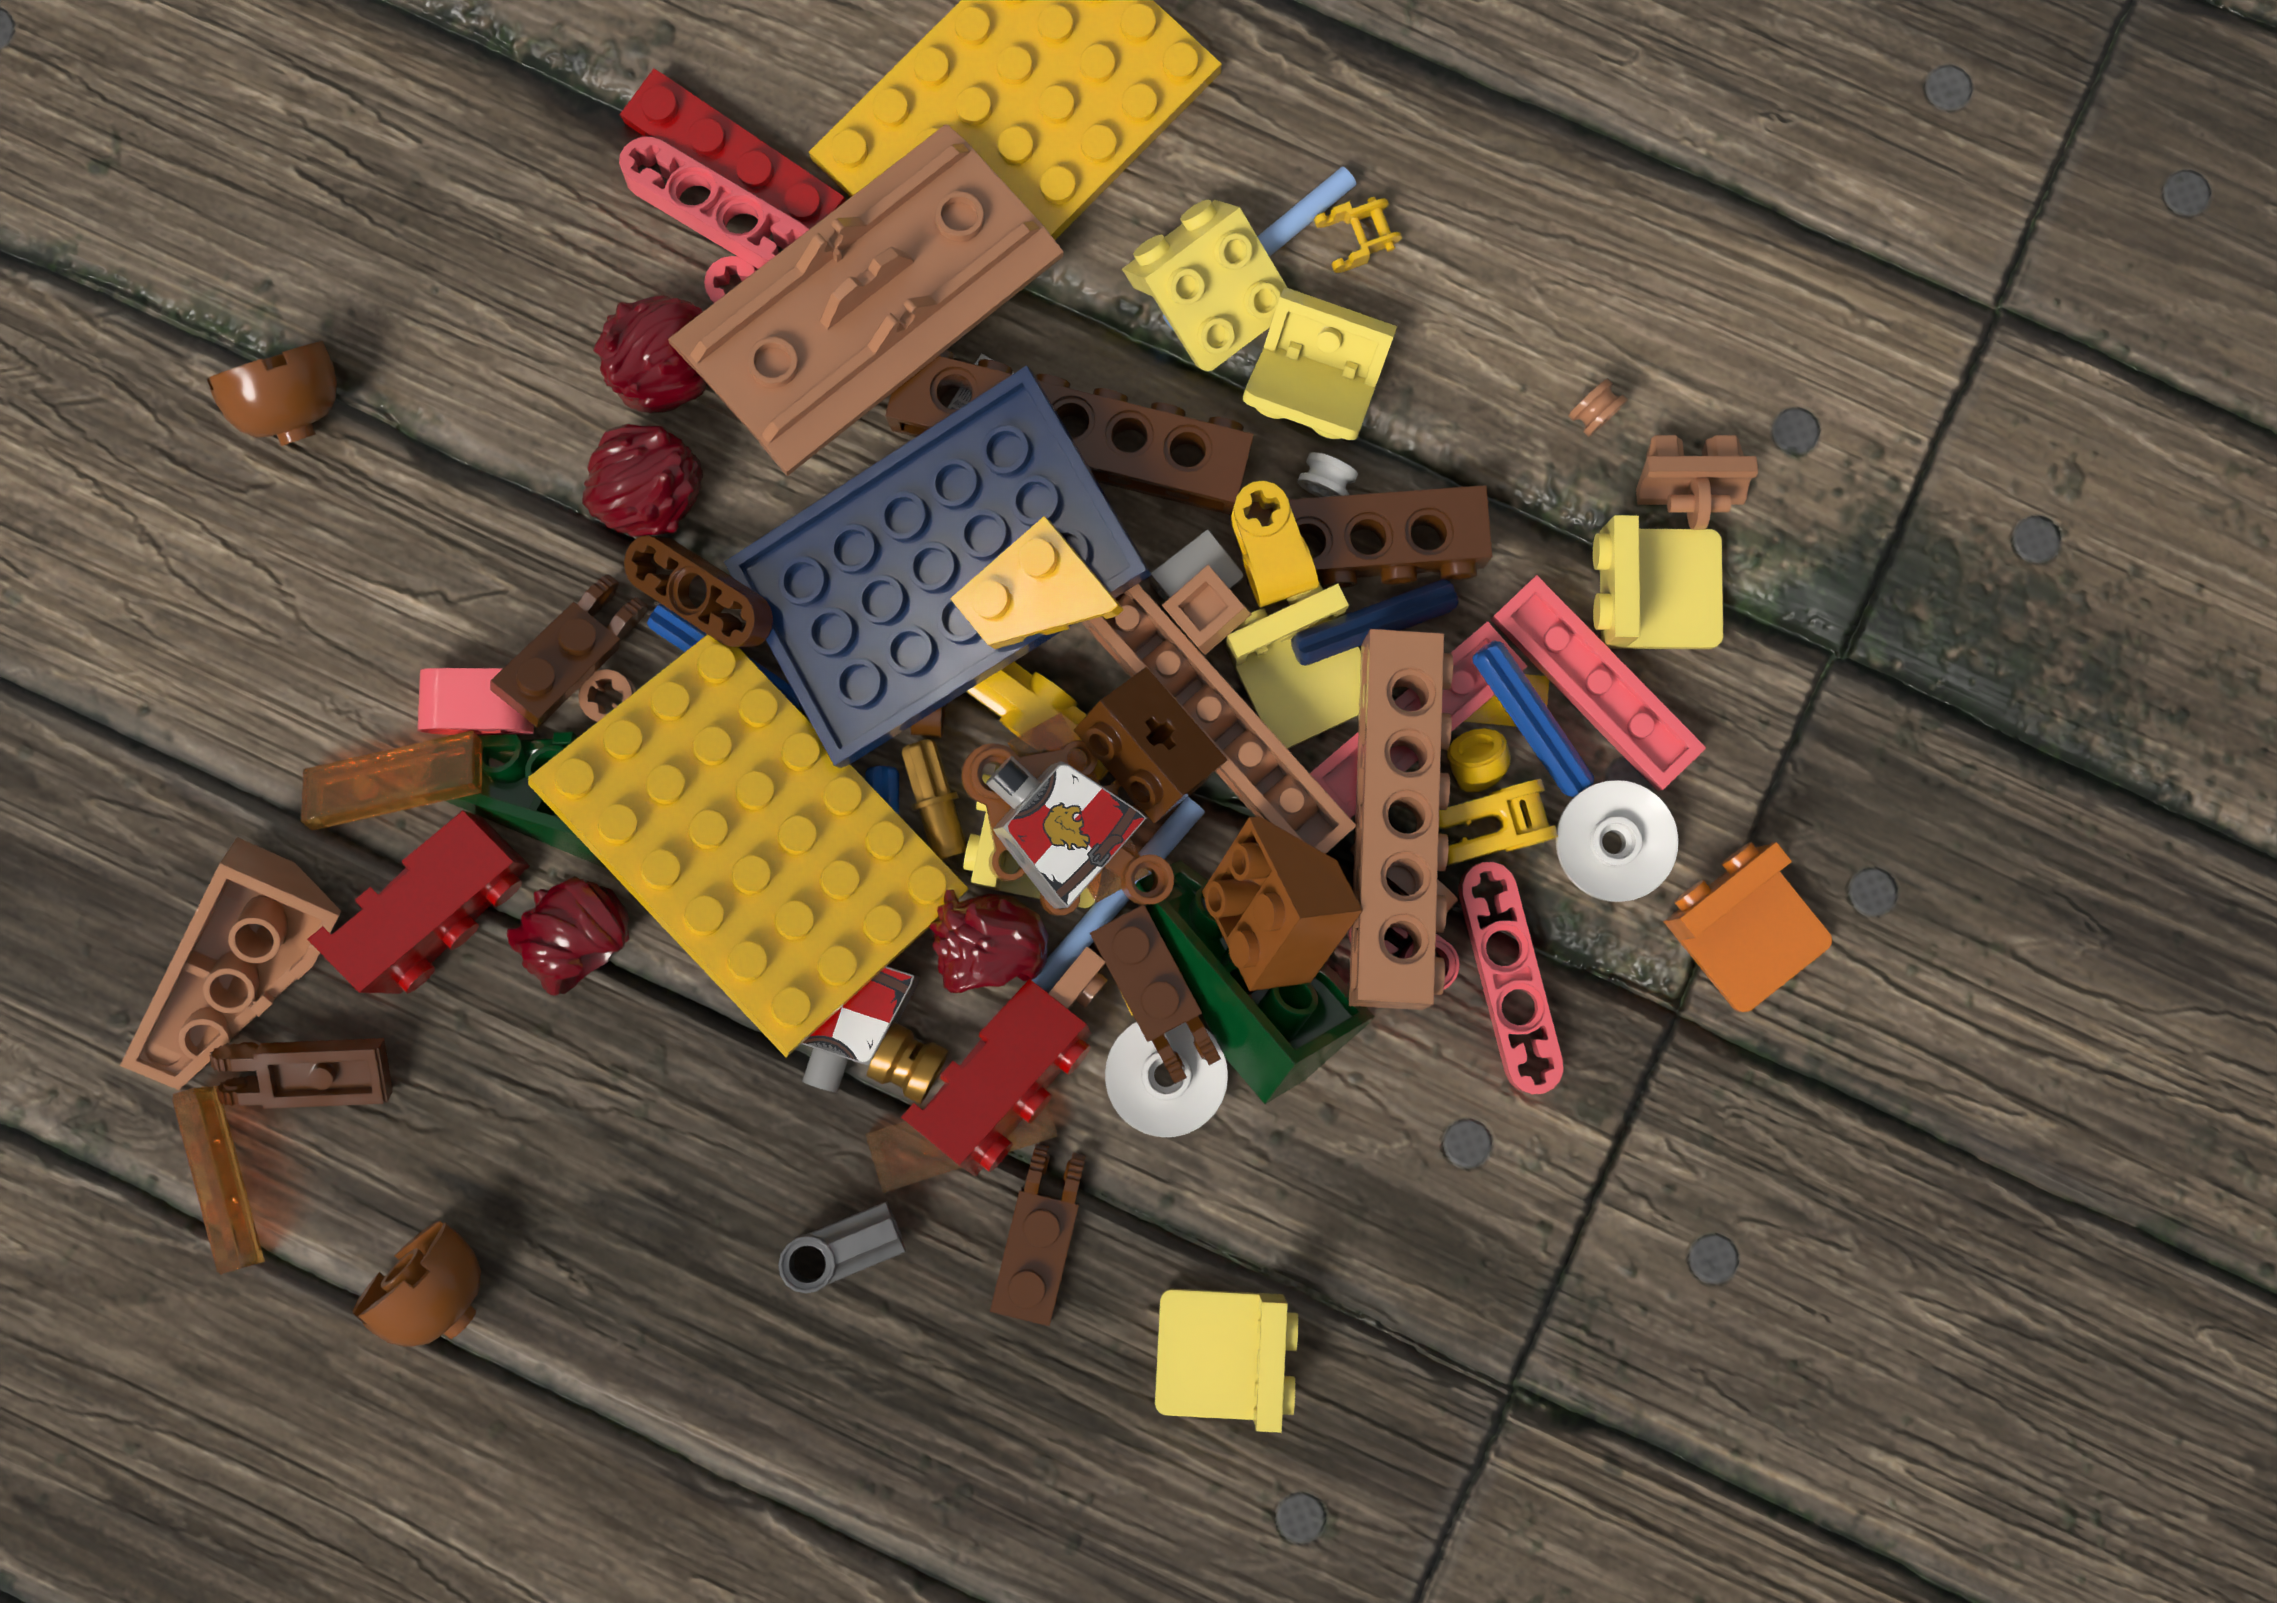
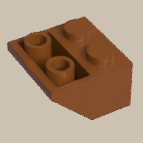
(1279, 906)

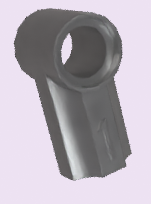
(847, 1247)

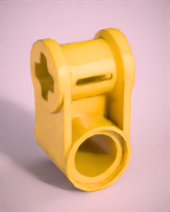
(1275, 554)

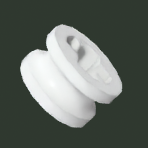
(1327, 476)

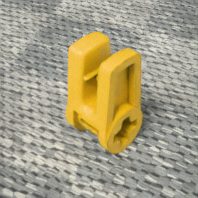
(1506, 808)

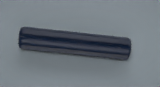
(1391, 614)

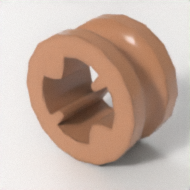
(1598, 407)
(594, 683)

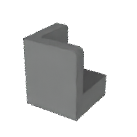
(1190, 561)

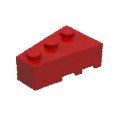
(424, 908)
(1002, 1079)

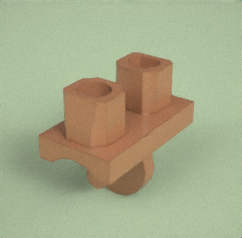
(1696, 482)

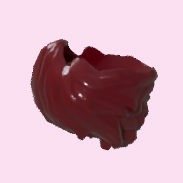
(641, 361)
(641, 480)
(569, 933)
(987, 941)

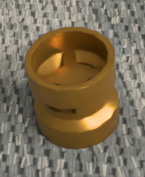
(907, 1063)

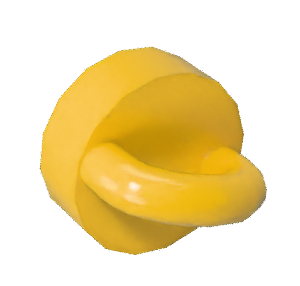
(1479, 759)

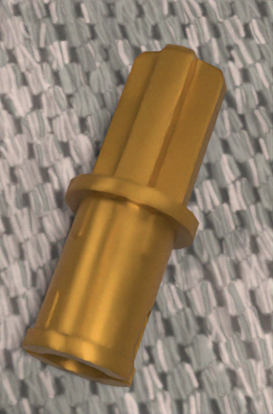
(934, 798)

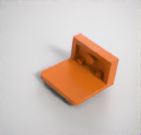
(1749, 927)

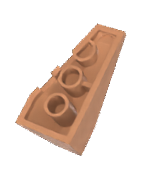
(231, 962)

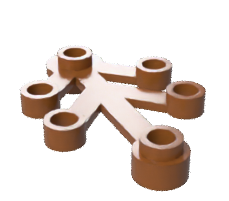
(1121, 864)

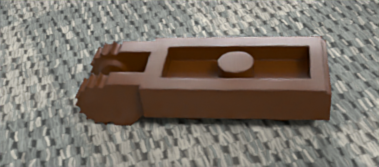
(565, 653)
(1152, 986)
(305, 1073)
(1038, 1243)

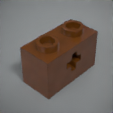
(1149, 744)

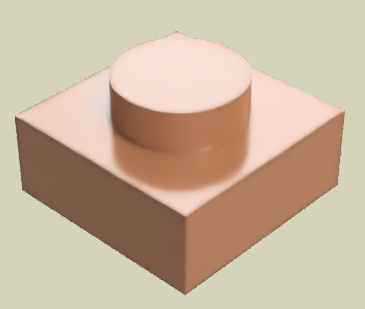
(1206, 609)
(1081, 980)

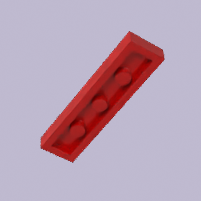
(698, 130)

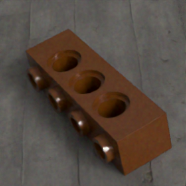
(1456, 514)

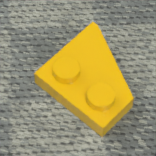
(1033, 590)

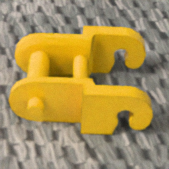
(1352, 216)

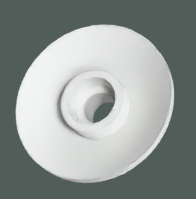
(1646, 836)
(1157, 1108)

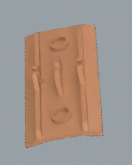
(867, 298)

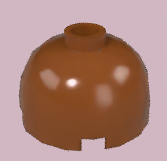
(278, 393)
(425, 1290)

